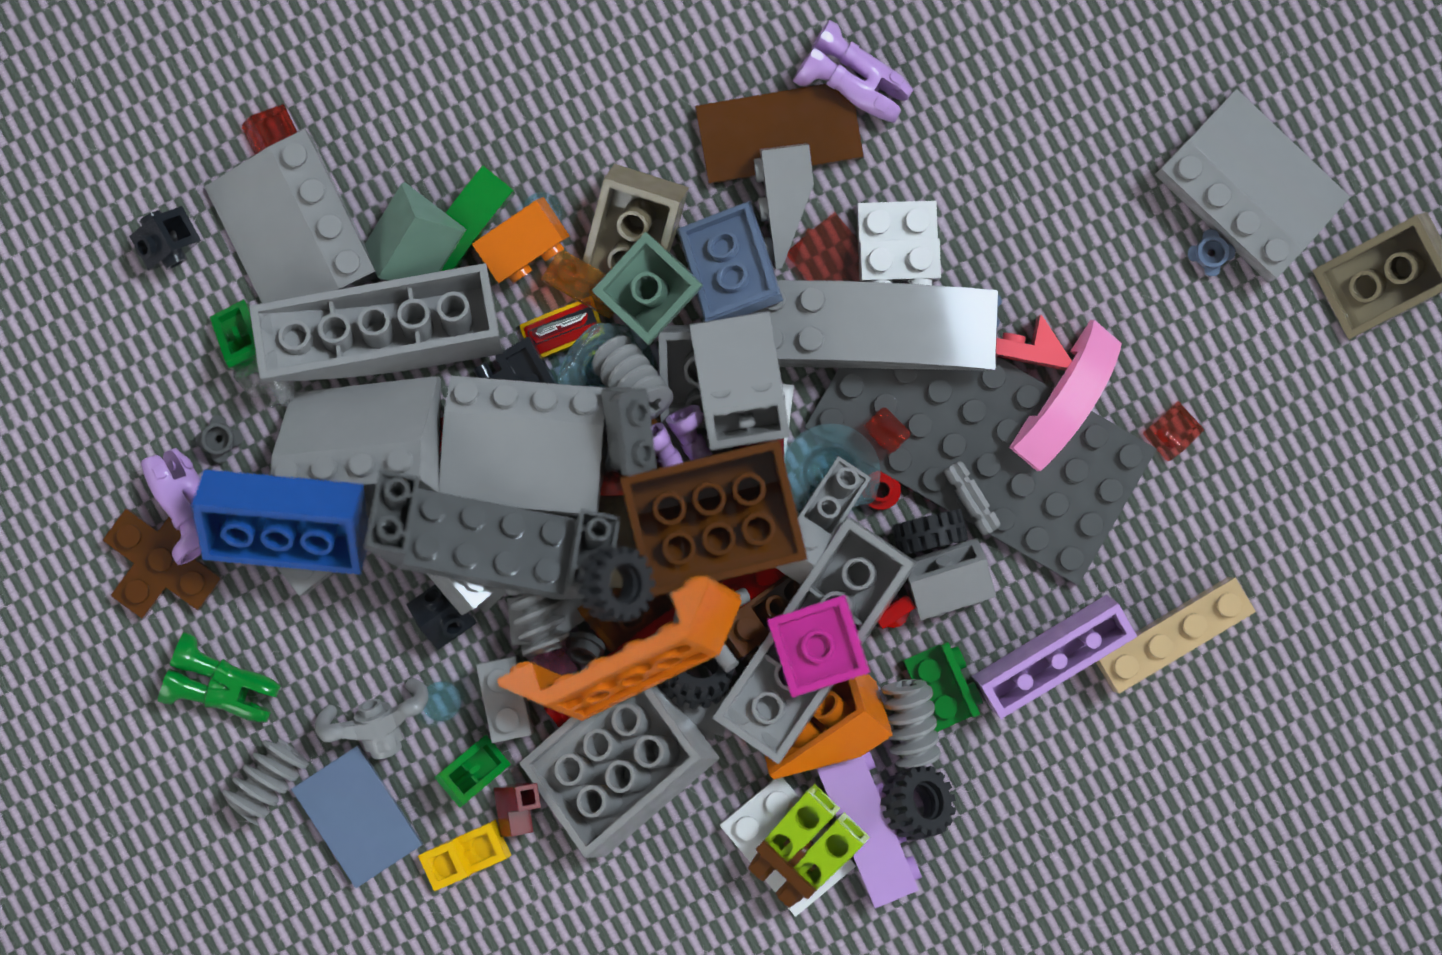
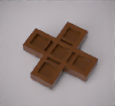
(154, 566)

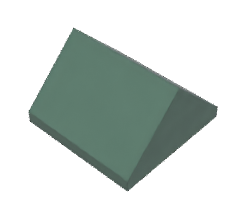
(412, 237)
(647, 288)

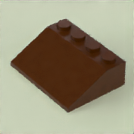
(715, 516)

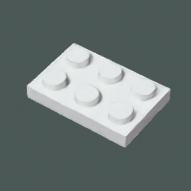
(755, 821)

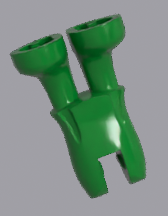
(226, 686)

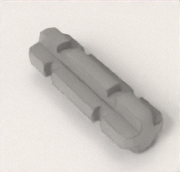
(972, 498)

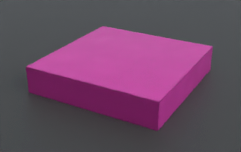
(818, 646)

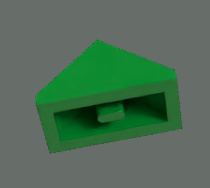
(235, 334)
(472, 771)

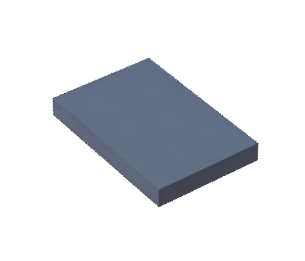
(730, 263)
(357, 816)

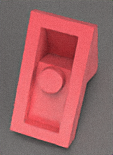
(1043, 351)

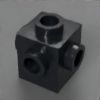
(165, 238)
(439, 617)

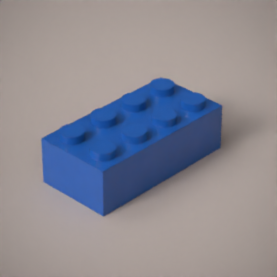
(281, 521)

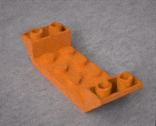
(705, 618)

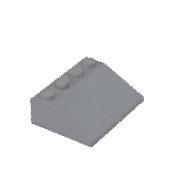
(1253, 186)
(290, 222)
(362, 429)
(524, 444)
(618, 768)

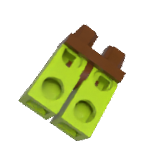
(797, 857)

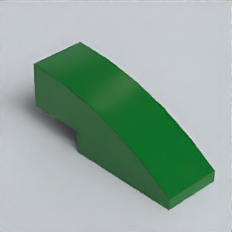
(476, 210)

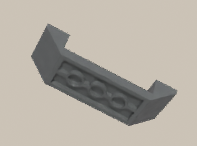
(483, 539)

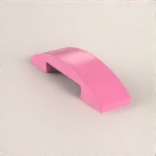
(1071, 399)

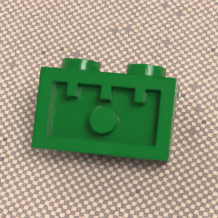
(951, 694)

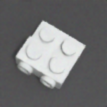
(898, 242)

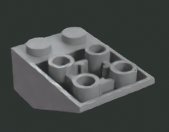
(740, 380)

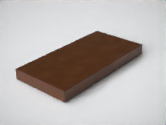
(740, 127)

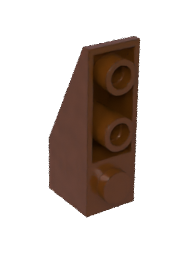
(751, 622)

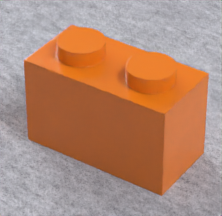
(521, 240)

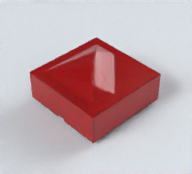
(897, 612)

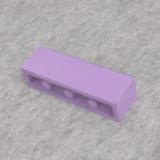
(1054, 656)
(881, 859)

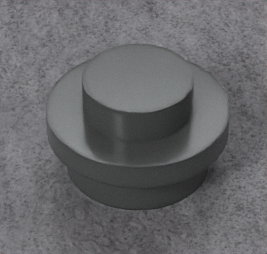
(584, 647)

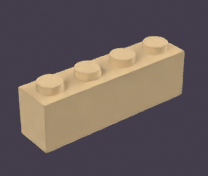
(1176, 634)

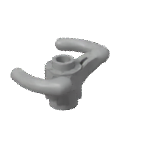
(374, 722)

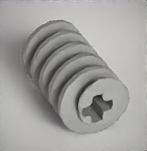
(623, 365)
(539, 622)
(914, 722)
(265, 780)

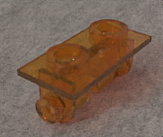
(577, 281)

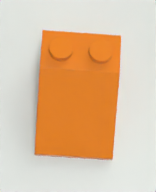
(842, 729)

